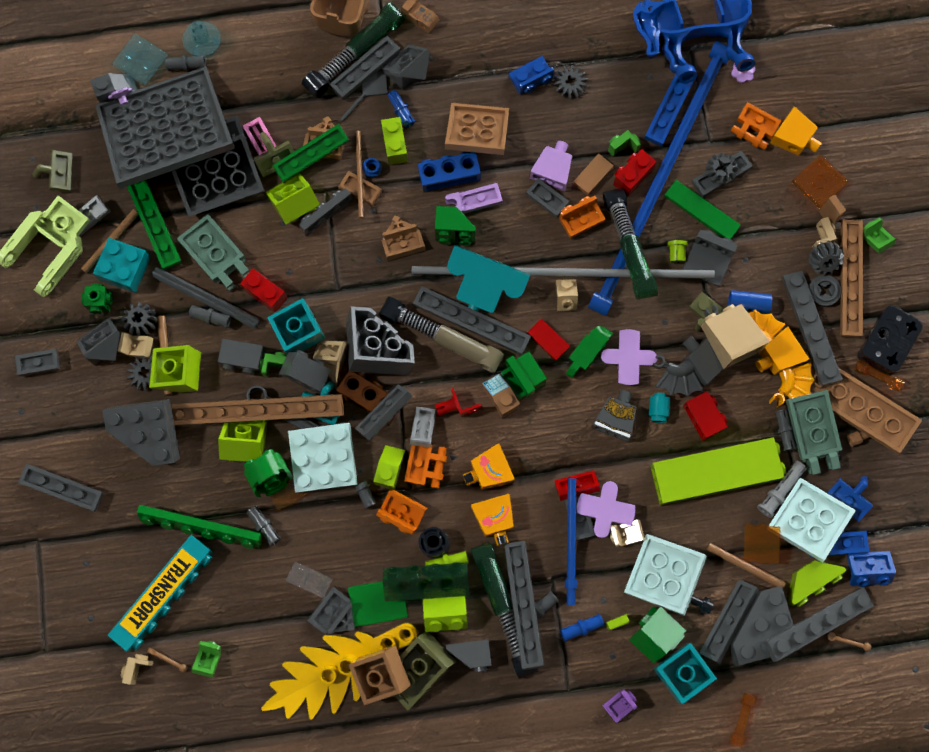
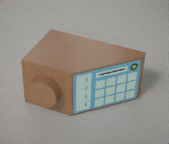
(501, 395)

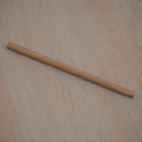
(359, 174)

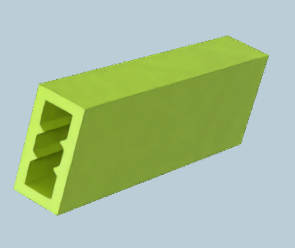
(717, 471)

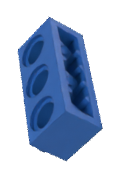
(457, 177)

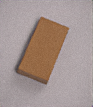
(593, 174)
(370, 191)
(832, 209)

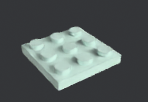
(322, 457)
(812, 519)
(665, 574)

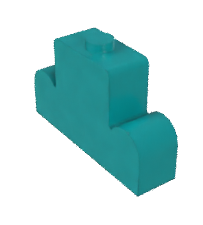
(485, 279)

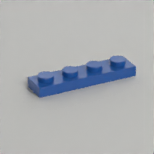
(667, 111)

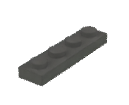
(364, 68)
(61, 487)
(729, 621)

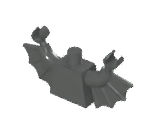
(697, 369)

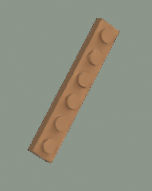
(851, 279)

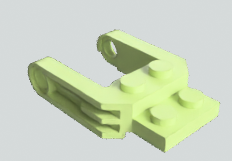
(61, 225)

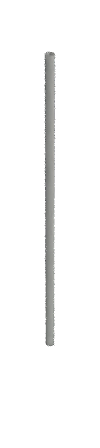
(582, 272)

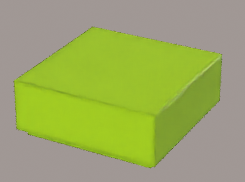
(617, 622)

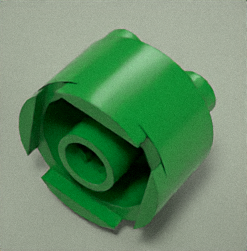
(267, 473)

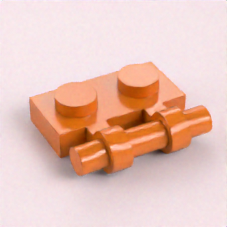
(758, 121)
(418, 466)

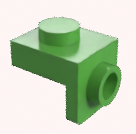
(620, 142)
(877, 236)
(271, 360)
(207, 659)

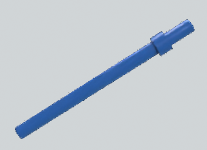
(571, 582)

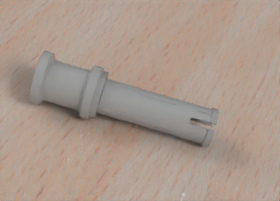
(776, 496)

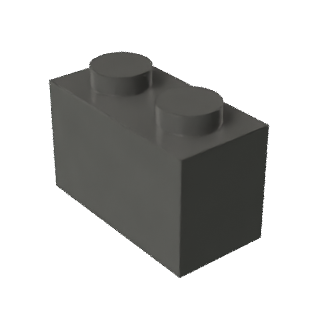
(240, 356)
(304, 371)

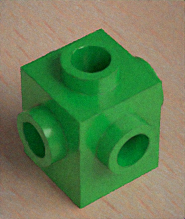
(101, 302)

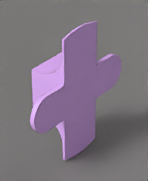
(628, 357)
(605, 509)

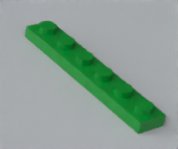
(154, 225)
(205, 528)

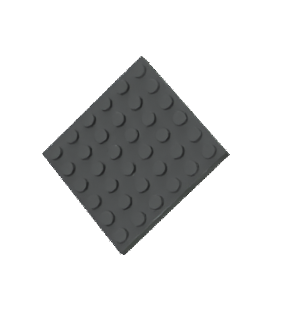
(164, 127)

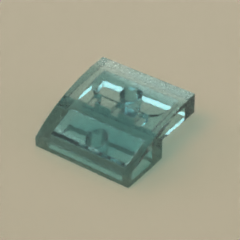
(139, 59)

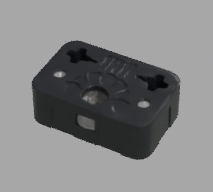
(895, 343)

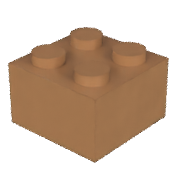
(379, 675)

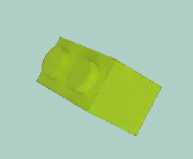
(394, 141)
(445, 614)

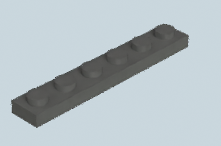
(471, 320)
(812, 329)
(524, 605)
(818, 624)

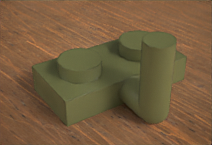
(273, 155)
(59, 171)
(699, 306)

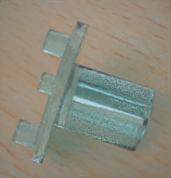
(201, 38)

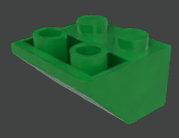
(453, 227)

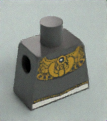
(617, 417)

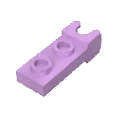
(476, 198)

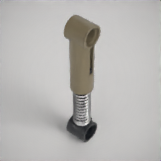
(485, 356)

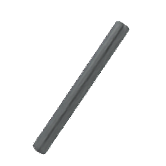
(205, 298)

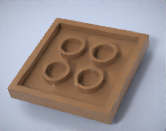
(477, 128)

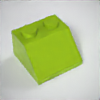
(293, 199)
(175, 369)
(242, 440)

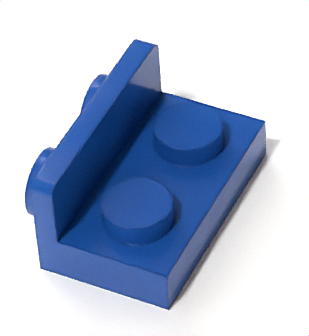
(531, 75)
(871, 568)

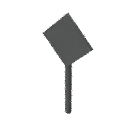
(373, 86)

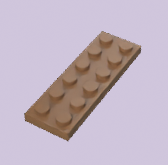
(869, 411)

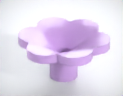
(742, 76)
(121, 95)

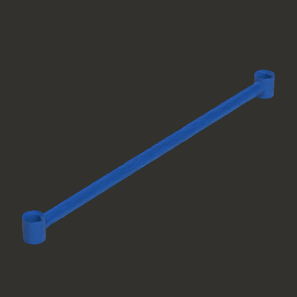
(601, 301)

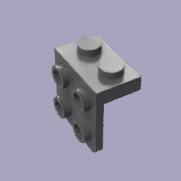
(710, 253)

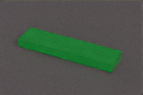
(311, 153)
(702, 210)

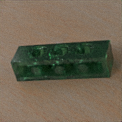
(417, 588)

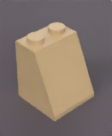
(733, 335)

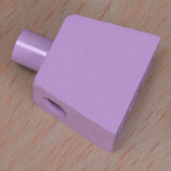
(553, 166)

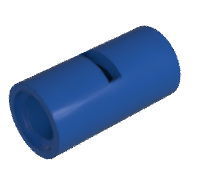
(751, 301)

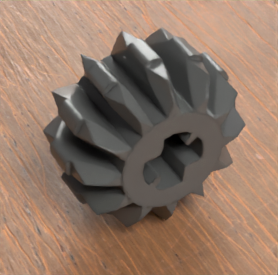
(825, 257)
(147, 318)

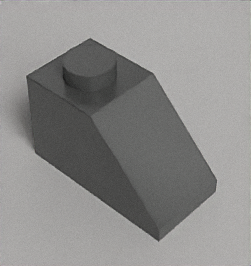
(109, 83)
(473, 654)

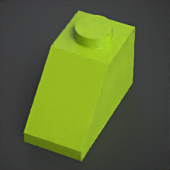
(389, 467)

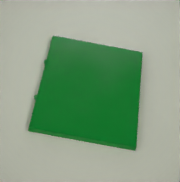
(370, 605)

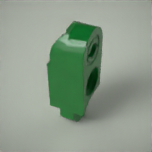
(589, 349)

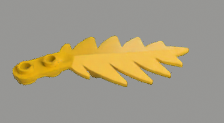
(330, 671)

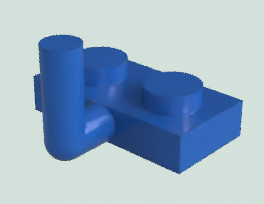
(852, 497)

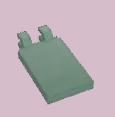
(213, 251)
(815, 430)

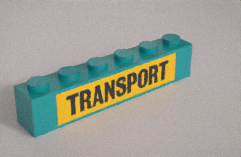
(160, 594)

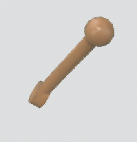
(831, 637)
(183, 668)

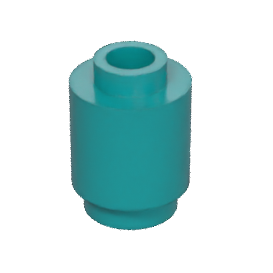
(659, 408)

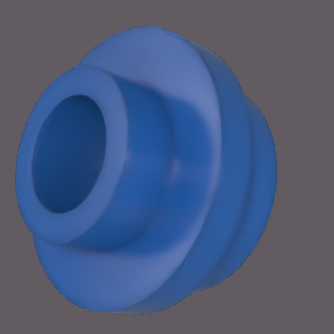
(372, 162)

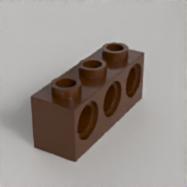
(358, 395)

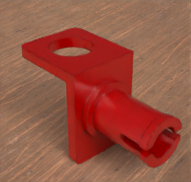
(453, 404)

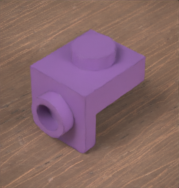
(620, 705)

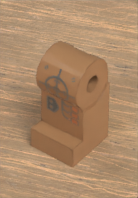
(420, 15)

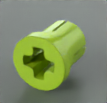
(678, 251)

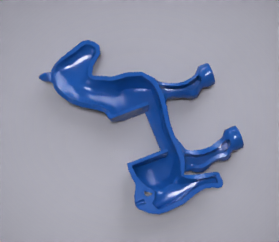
(666, 22)

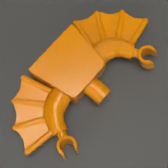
(783, 357)

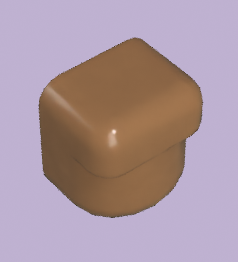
(339, 16)

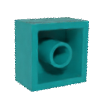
(122, 265)
(296, 327)
(684, 673)

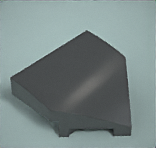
(333, 613)

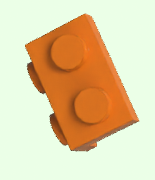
(581, 216)
(401, 512)

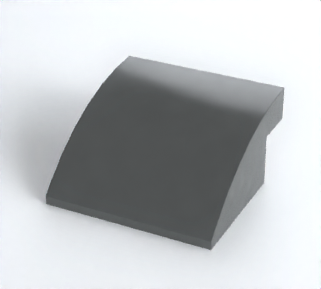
(220, 177)

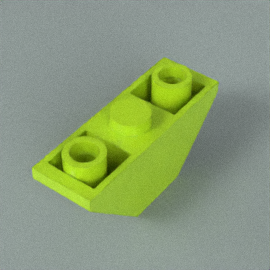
(811, 580)

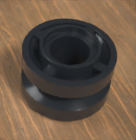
(429, 534)

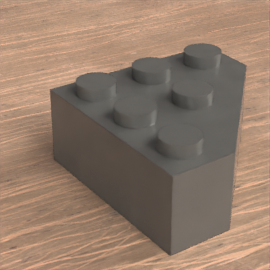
(376, 345)
(145, 429)
(765, 619)

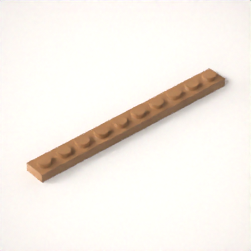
(258, 409)

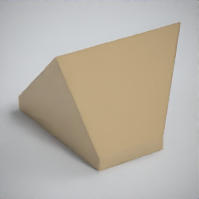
(333, 355)

